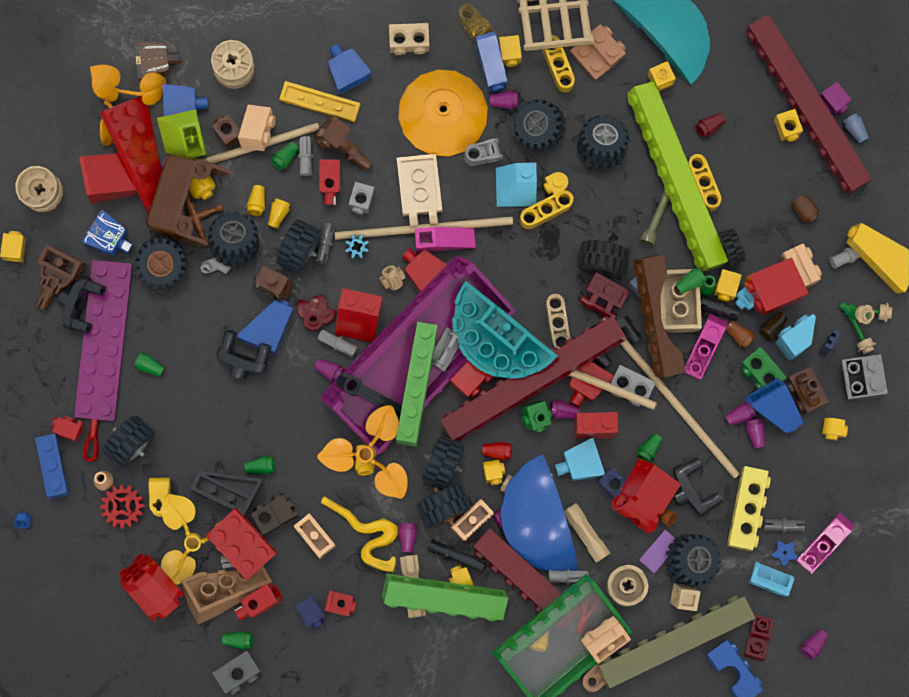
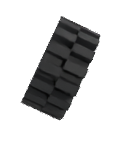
(732, 247)

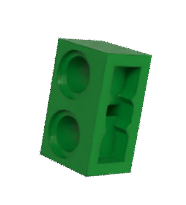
(767, 367)

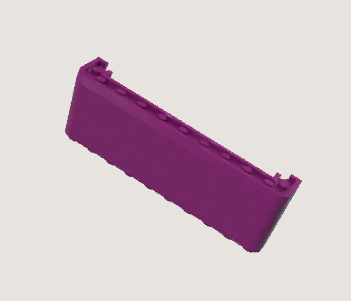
(387, 359)

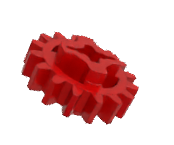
(128, 499)

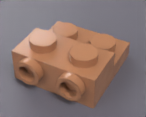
(600, 55)

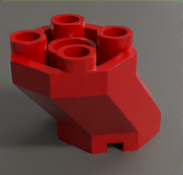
(150, 587)

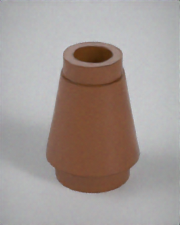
(741, 334)

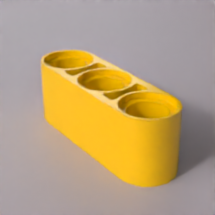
(559, 73)
(705, 173)
(553, 203)

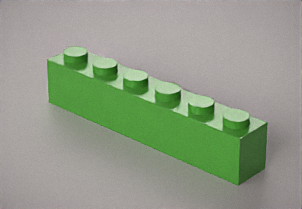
(417, 384)
(444, 597)

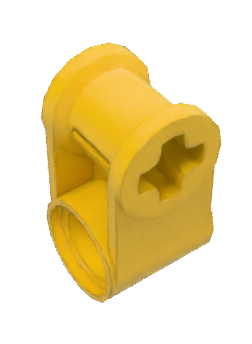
(157, 491)

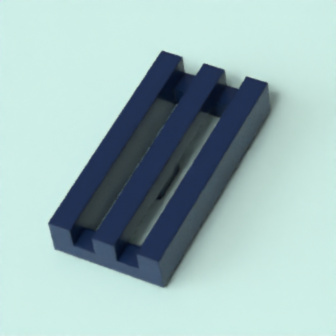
(830, 342)

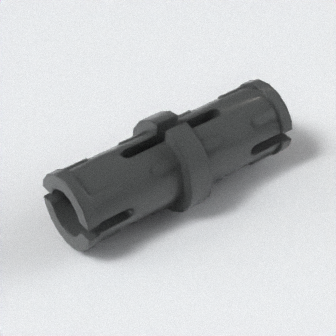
(325, 243)
(783, 525)

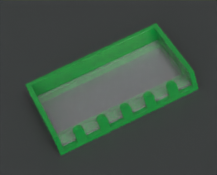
(549, 648)

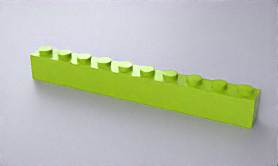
(677, 177)

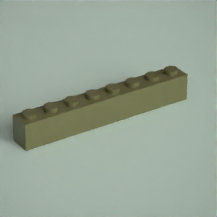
(671, 644)

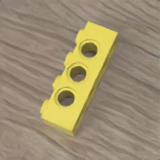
(737, 538)

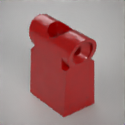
(645, 495)

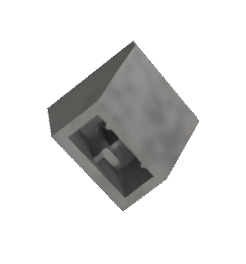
(864, 377)

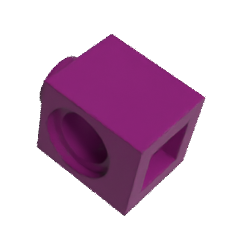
(836, 99)

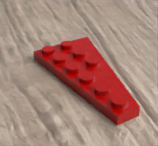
(135, 141)

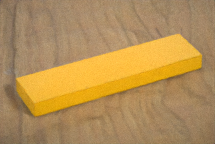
(319, 101)

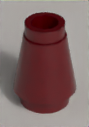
(707, 126)

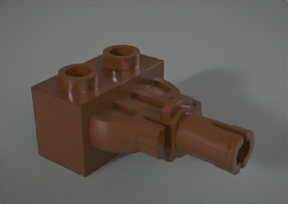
(333, 135)
(57, 273)
(806, 391)

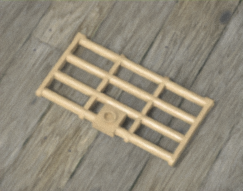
(563, 6)

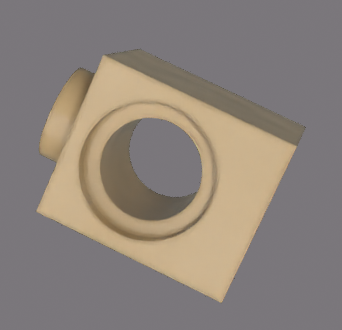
(685, 597)

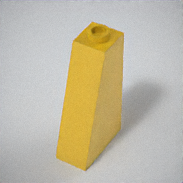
(882, 255)

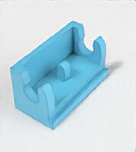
(771, 579)

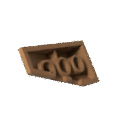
(217, 592)

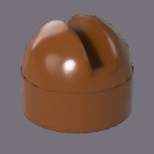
(668, 518)

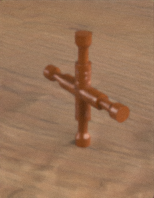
(197, 216)

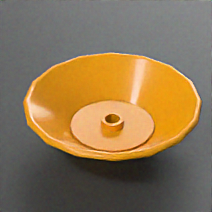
(439, 131)

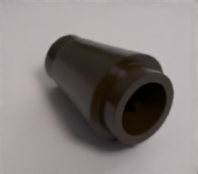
(773, 326)

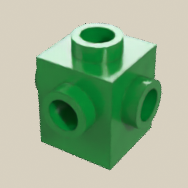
(536, 416)

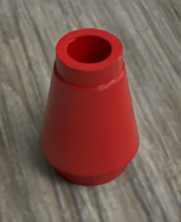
(498, 450)

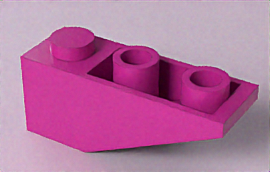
(444, 239)
(705, 346)
(826, 542)

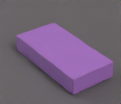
(655, 555)

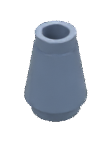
(856, 127)

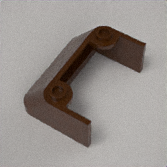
(171, 194)

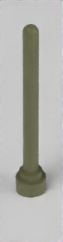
(649, 236)

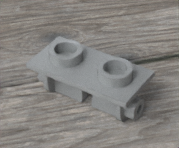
(445, 349)

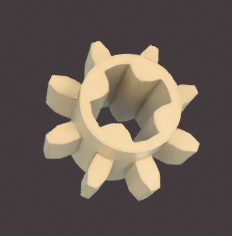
(392, 277)

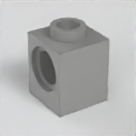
(361, 190)

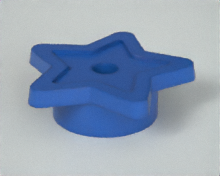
(784, 547)

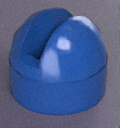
(22, 520)

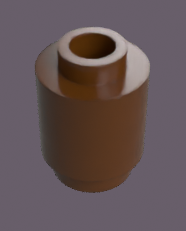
(805, 208)

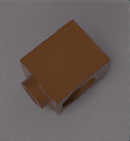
(227, 139)

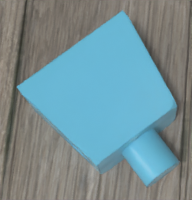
(581, 462)

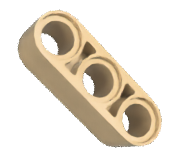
(553, 314)

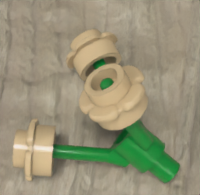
(864, 315)

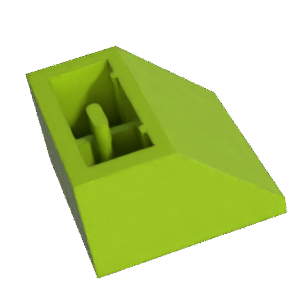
(182, 134)

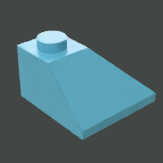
(516, 185)

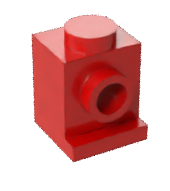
(67, 428)
(333, 599)

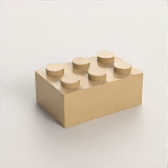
(679, 311)

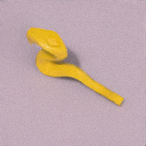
(389, 529)

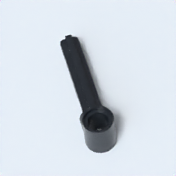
(357, 388)

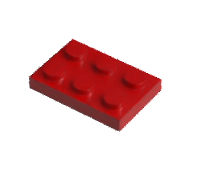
(241, 543)

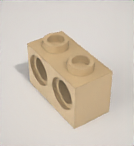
(409, 32)

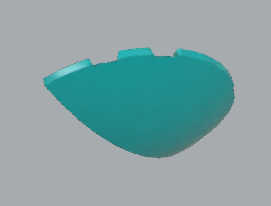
(676, 30)
(495, 339)

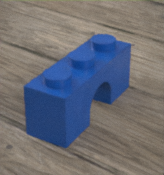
(51, 466)
(726, 655)

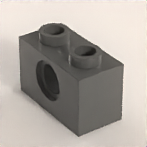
(225, 678)

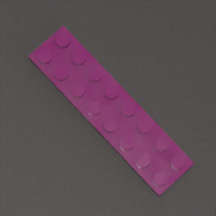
(104, 345)

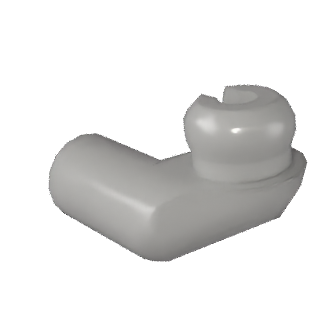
(212, 265)

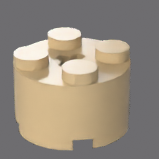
(637, 581)

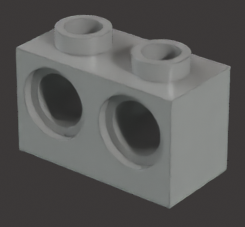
(633, 381)

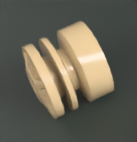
(231, 75)
(34, 179)

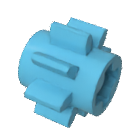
(362, 248)
(744, 299)

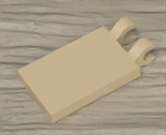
(419, 187)

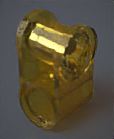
(476, 24)

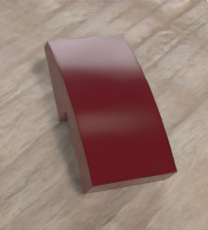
(759, 637)

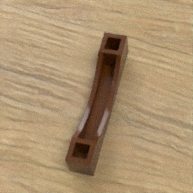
(651, 275)

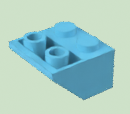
(797, 339)

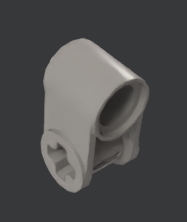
(487, 151)

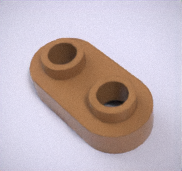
(593, 673)

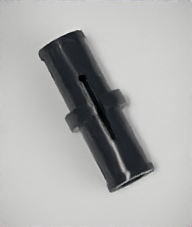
(719, 308)

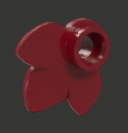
(317, 310)

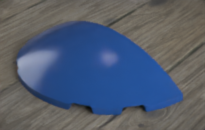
(536, 520)

